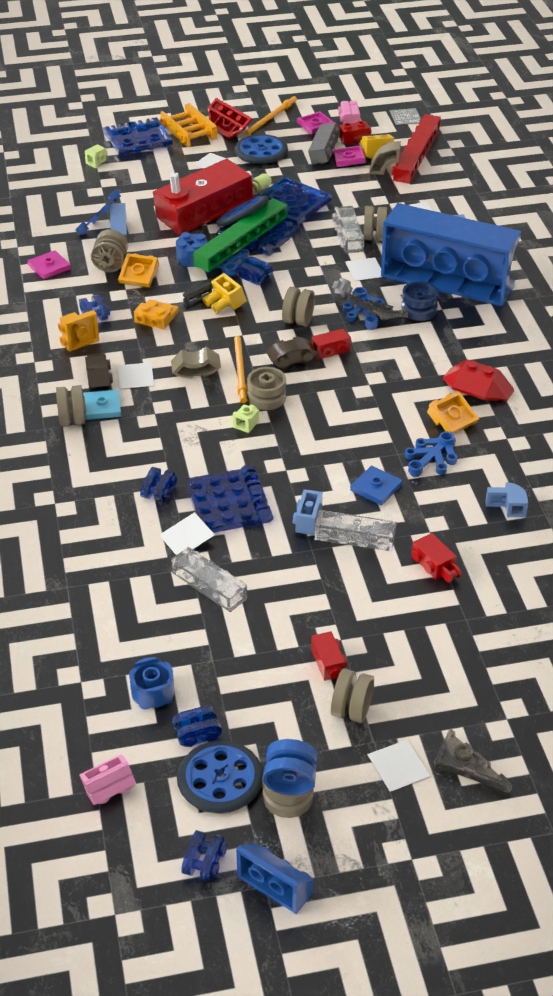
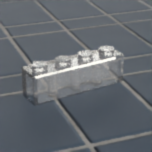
(348, 229)
(355, 530)
(209, 579)

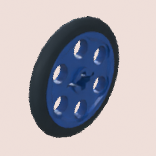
(262, 149)
(242, 211)
(235, 798)

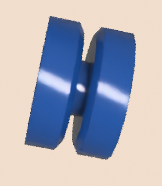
(290, 767)

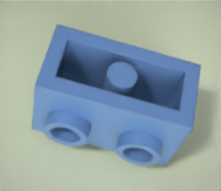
(307, 511)

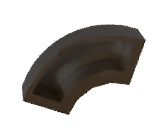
(291, 352)
(97, 371)

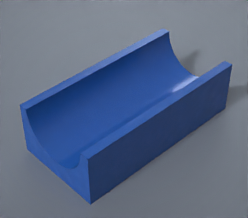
(449, 252)

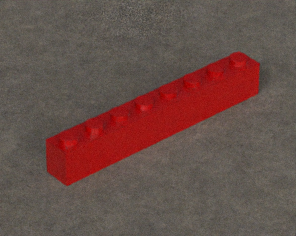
(416, 149)

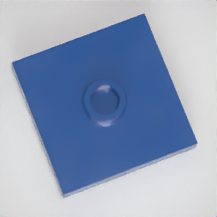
(376, 485)

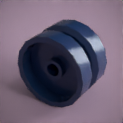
(420, 300)

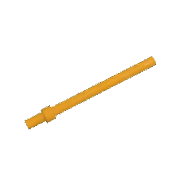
(285, 105)
(242, 388)

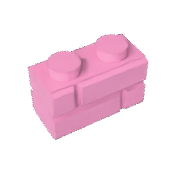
(349, 112)
(108, 780)

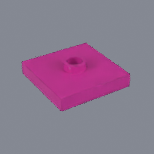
(313, 121)
(349, 156)
(49, 264)

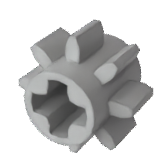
(342, 287)

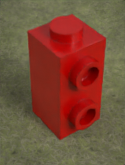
(354, 131)
(331, 343)
(328, 655)

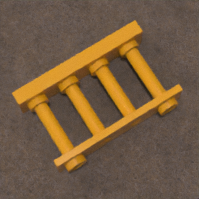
(193, 116)

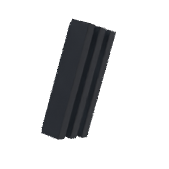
(197, 293)

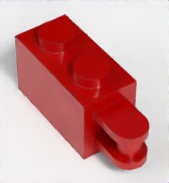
(435, 558)

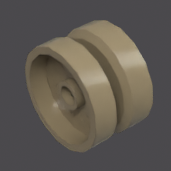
(374, 223)
(298, 306)
(266, 388)
(71, 405)
(352, 695)
(286, 805)

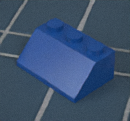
(274, 876)

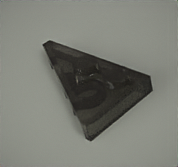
(377, 308)

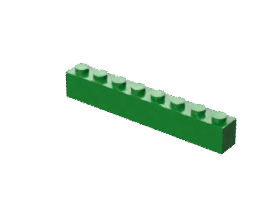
(239, 235)

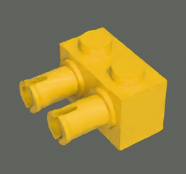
(371, 144)
(227, 292)

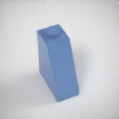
(118, 218)

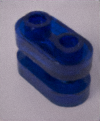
(254, 270)
(97, 303)
(158, 484)
(196, 726)
(209, 866)

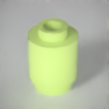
(261, 182)

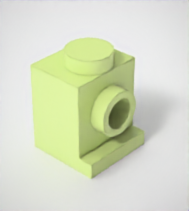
(95, 155)
(249, 414)

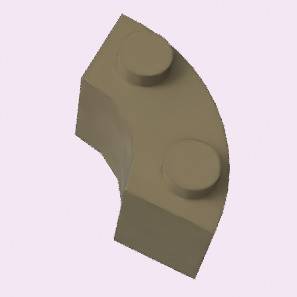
(384, 157)
(196, 363)

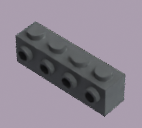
(324, 143)

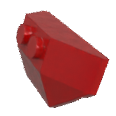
(227, 118)
(479, 381)

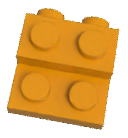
(139, 270)
(155, 314)
(78, 330)
(452, 413)

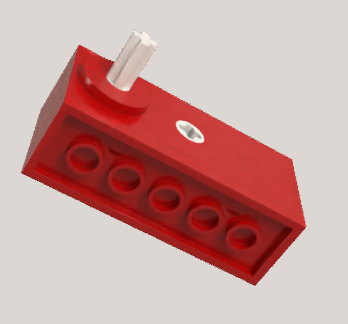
(202, 196)

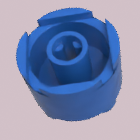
(187, 245)
(152, 683)

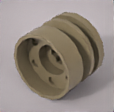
(109, 250)

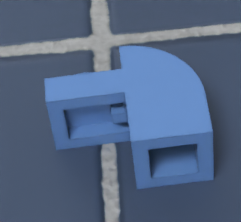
(511, 497)

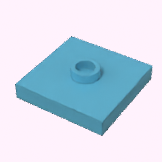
(102, 404)

